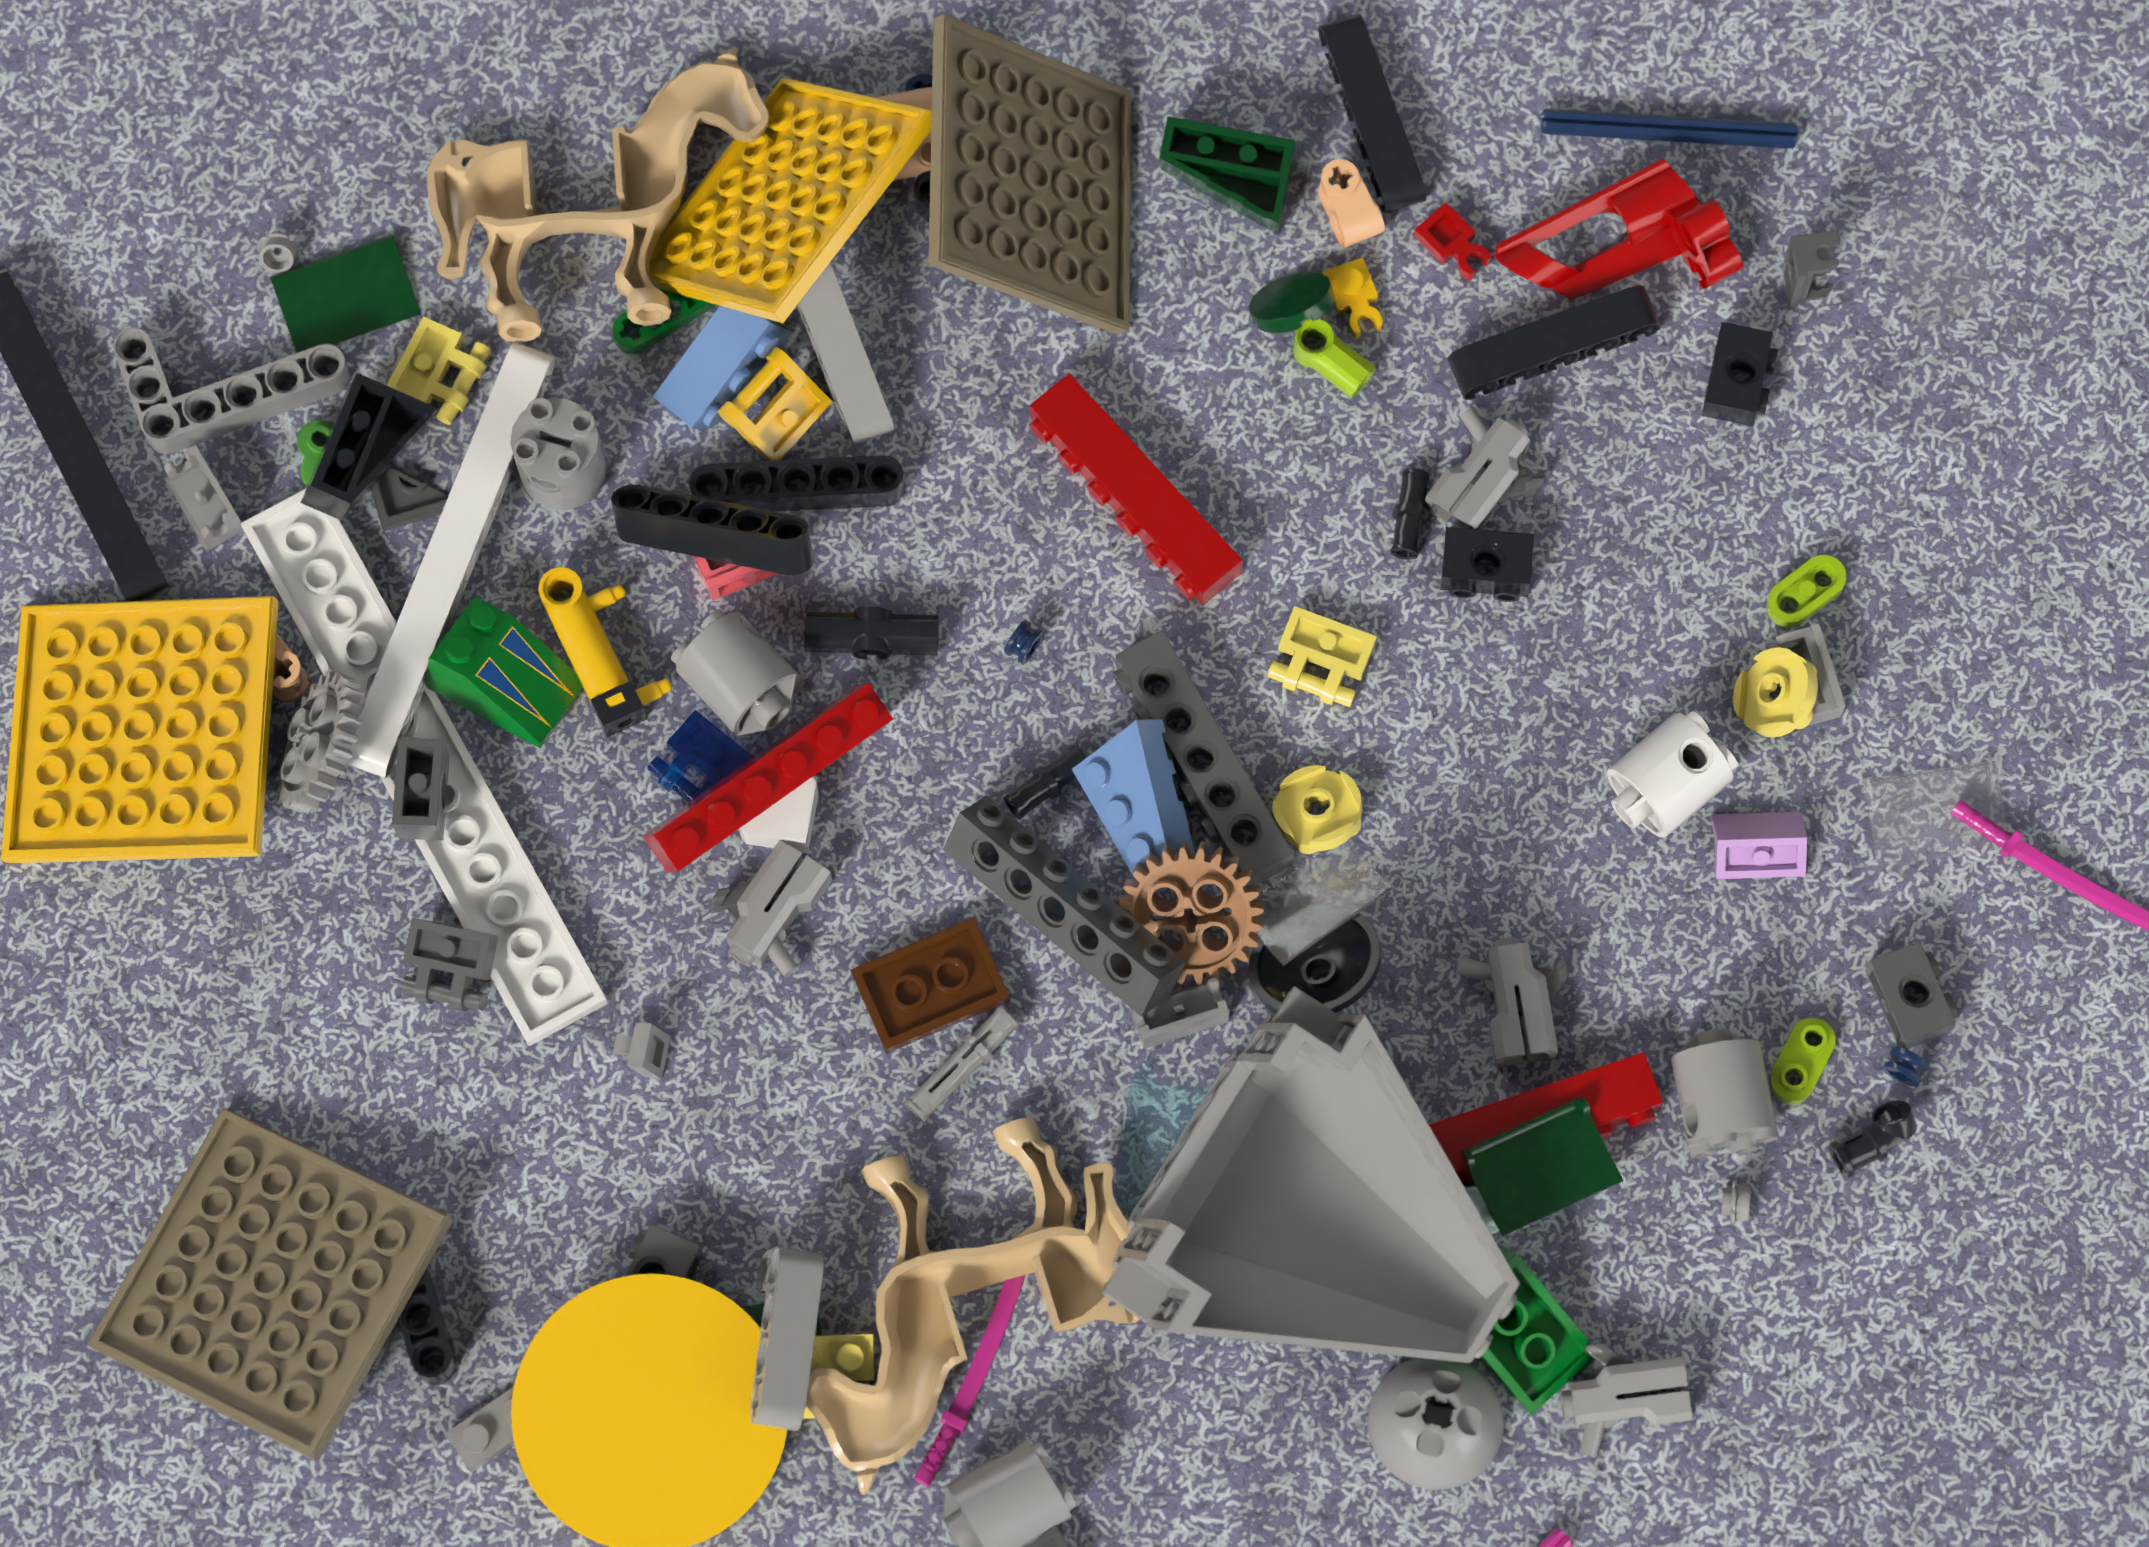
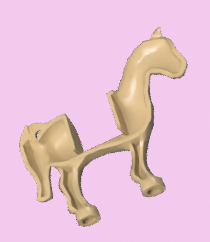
(649, 178)
(913, 1306)

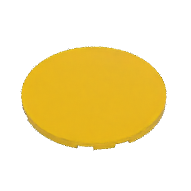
(642, 1413)

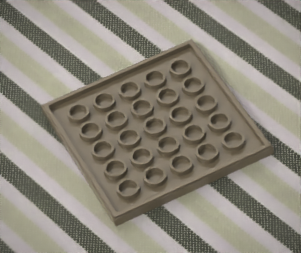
(1030, 176)
(270, 1283)

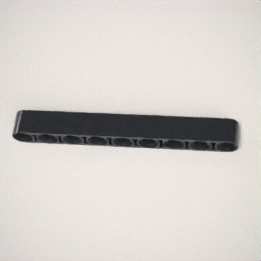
(75, 449)

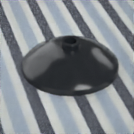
(1344, 958)

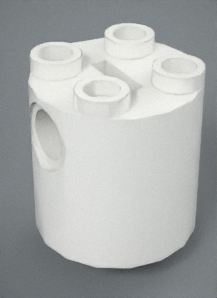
(1658, 786)

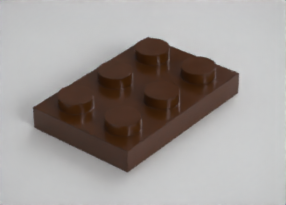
(930, 985)

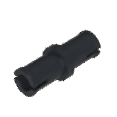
(1410, 513)
(1044, 783)

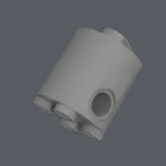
(558, 453)
(738, 674)
(1723, 1093)
(1006, 1500)

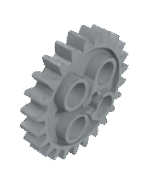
(319, 742)

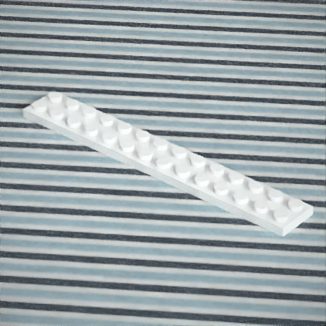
(480, 857)

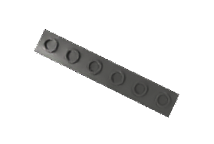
(1157, 661)
(1064, 905)

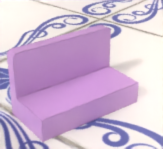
(1759, 845)

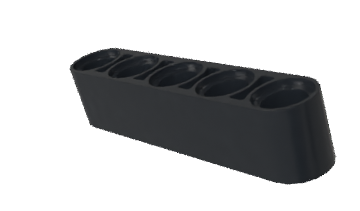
(1373, 112)
(1552, 341)
(818, 474)
(712, 529)

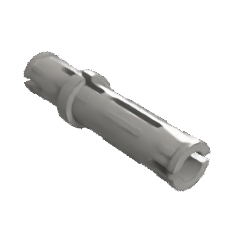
(974, 1051)

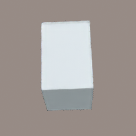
(786, 820)

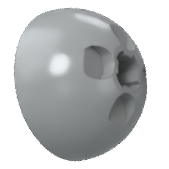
(1428, 1450)

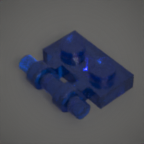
(703, 748)

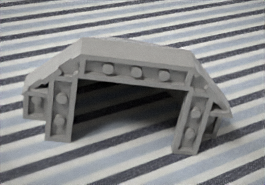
(1313, 1208)

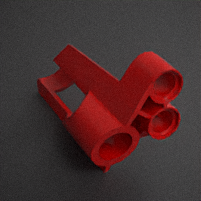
(1661, 224)

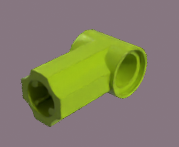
(1335, 360)

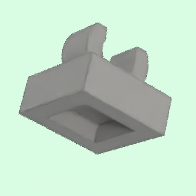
(645, 1050)

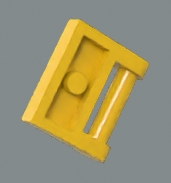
(785, 416)

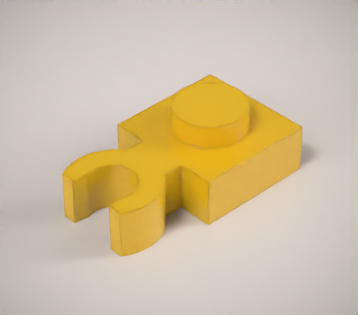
(1353, 293)

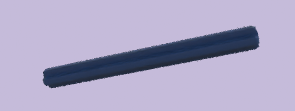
(1669, 128)

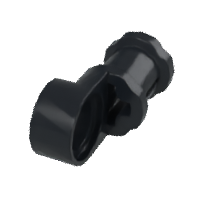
(1874, 1138)

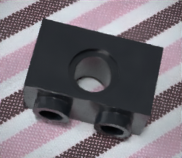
(1745, 350)
(1508, 550)

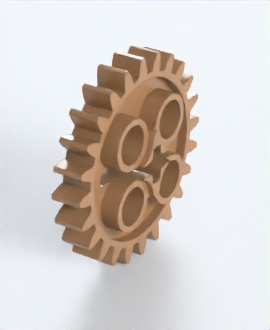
(1185, 875)

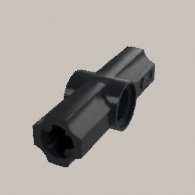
(872, 633)

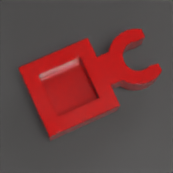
(1450, 237)

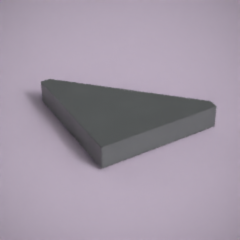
(404, 499)

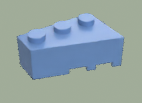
(719, 365)
(1135, 792)

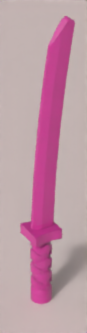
(2014, 846)
(955, 1419)

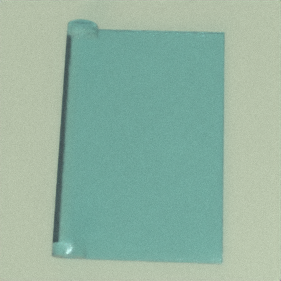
(1152, 1126)

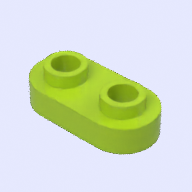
(1805, 592)
(1802, 1059)

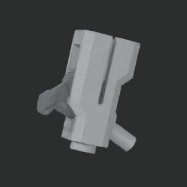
(1487, 475)
(770, 905)
(1518, 992)
(1616, 1394)

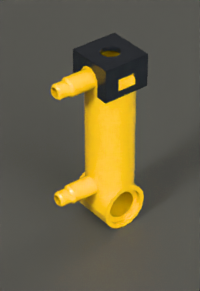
(592, 654)

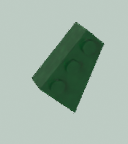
(1231, 166)

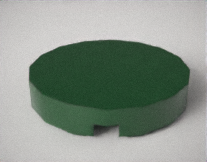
(1290, 300)

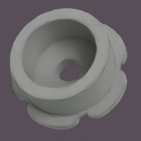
(277, 261)
(1736, 1202)

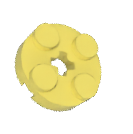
(1793, 705)
(1321, 831)

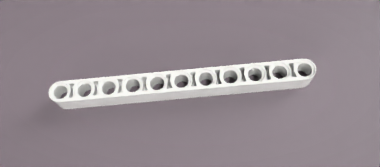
(447, 562)

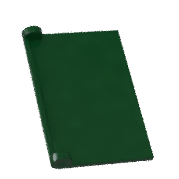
(345, 294)
(1541, 1166)

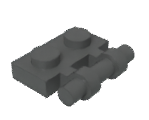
(452, 950)

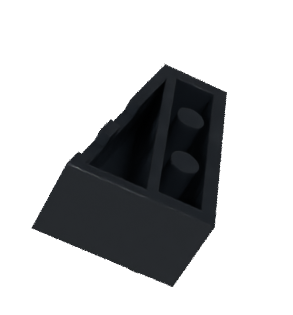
(363, 443)

